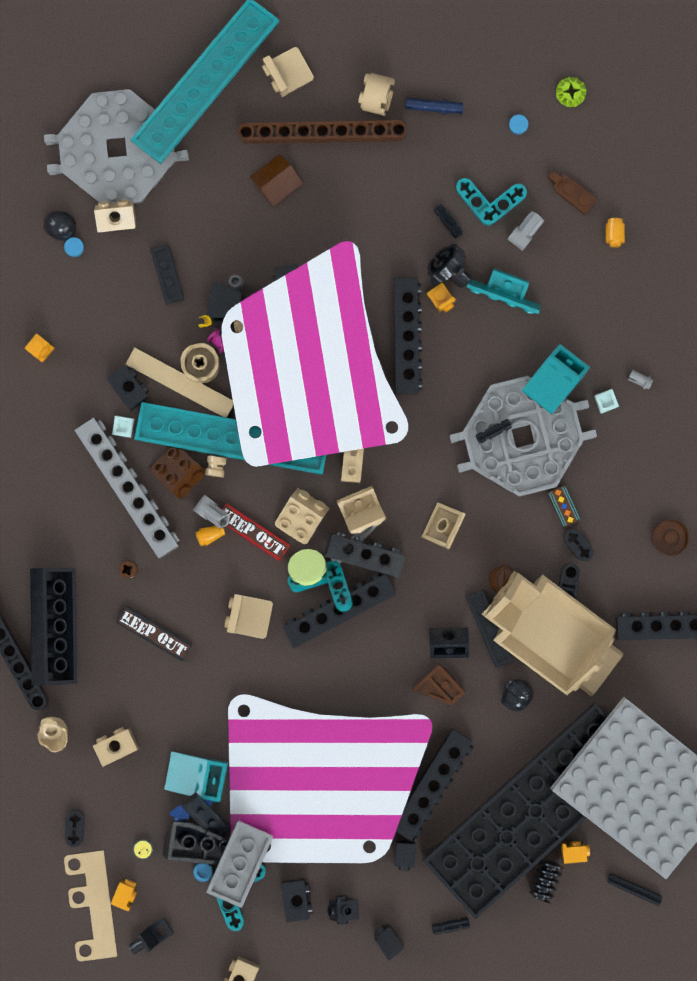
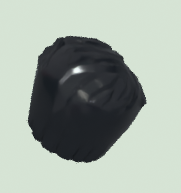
(517, 694)

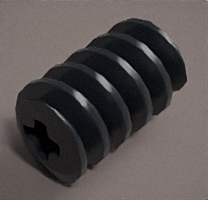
(546, 880)

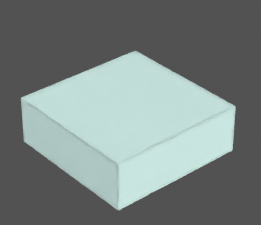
(606, 401)
(123, 426)

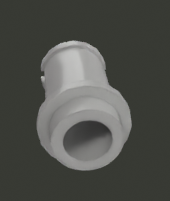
(640, 379)

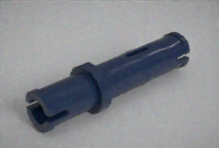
(434, 106)

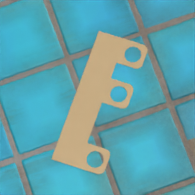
(98, 900)

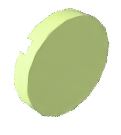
(307, 567)

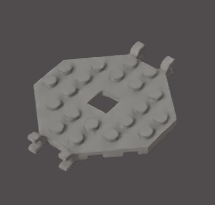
(86, 153)
(531, 466)

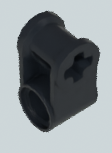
(569, 584)

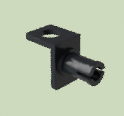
(150, 937)

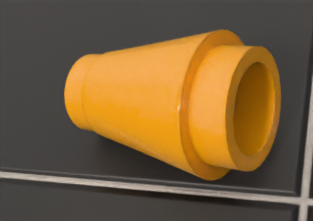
(209, 534)

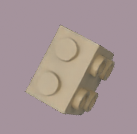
(287, 71)
(361, 510)
(301, 516)
(249, 616)

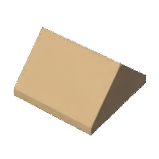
(443, 525)

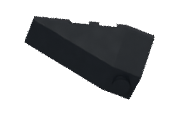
(193, 844)

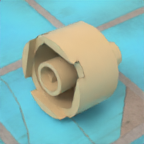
(377, 93)
(198, 352)

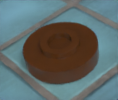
(670, 537)

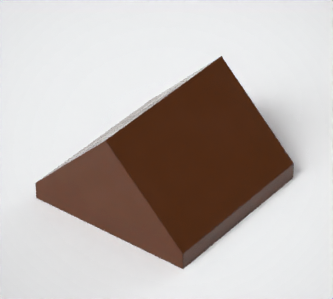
(276, 180)

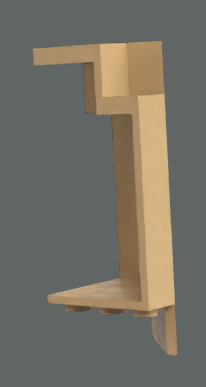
(553, 634)

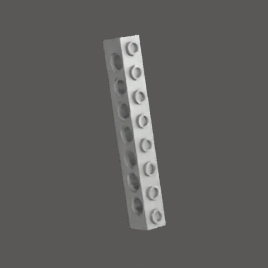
(86, 433)

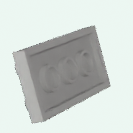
(239, 863)

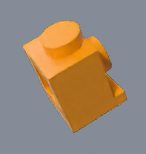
(39, 348)
(574, 852)
(124, 894)

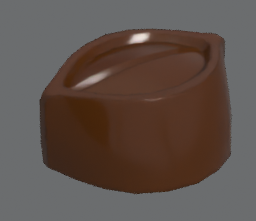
(499, 577)

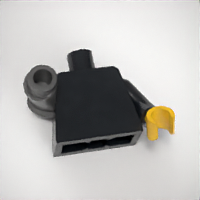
(222, 300)

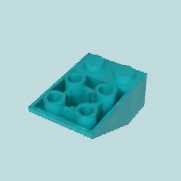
(556, 379)
(196, 774)

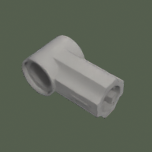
(523, 234)
(209, 510)

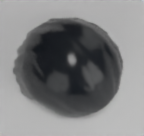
(60, 225)

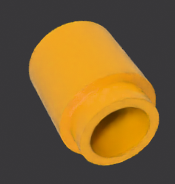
(615, 232)

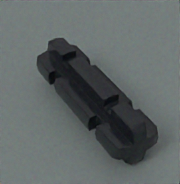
(448, 221)
(493, 431)
(450, 926)

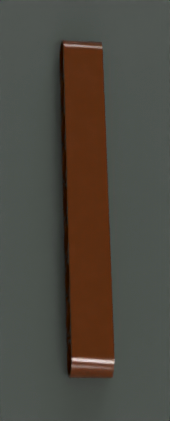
(330, 126)

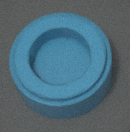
(518, 124)
(74, 247)
(203, 872)

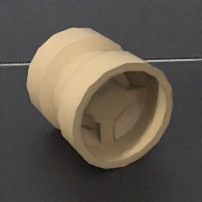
(215, 466)

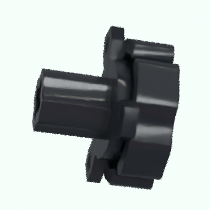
(449, 267)

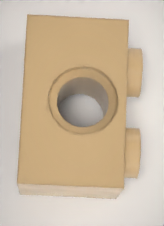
(106, 222)
(352, 466)
(107, 754)
(244, 968)

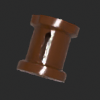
(133, 571)

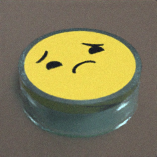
(143, 849)

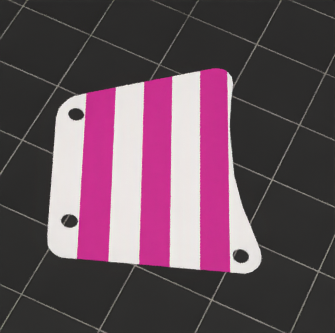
(309, 365)
(321, 779)

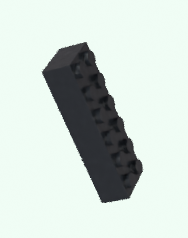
(53, 626)

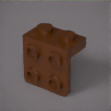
(177, 471)

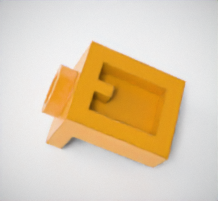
(441, 298)

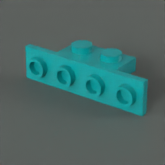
(506, 288)

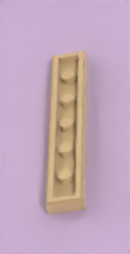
(180, 383)

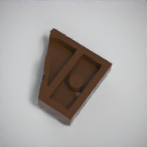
(440, 686)

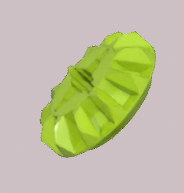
(565, 98)

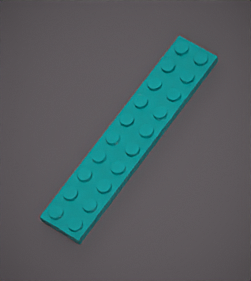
(204, 81)
(205, 434)

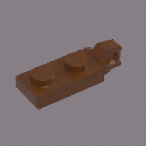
(572, 192)

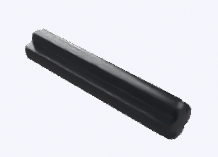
(634, 889)

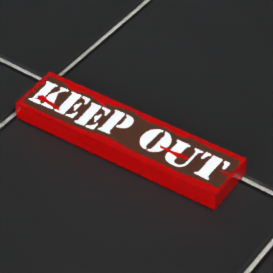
(255, 533)

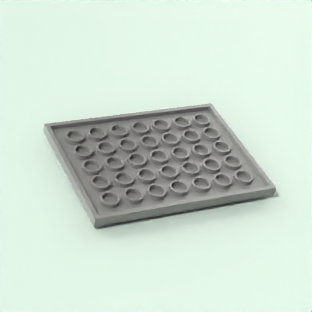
(636, 787)

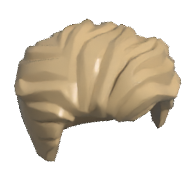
(53, 733)

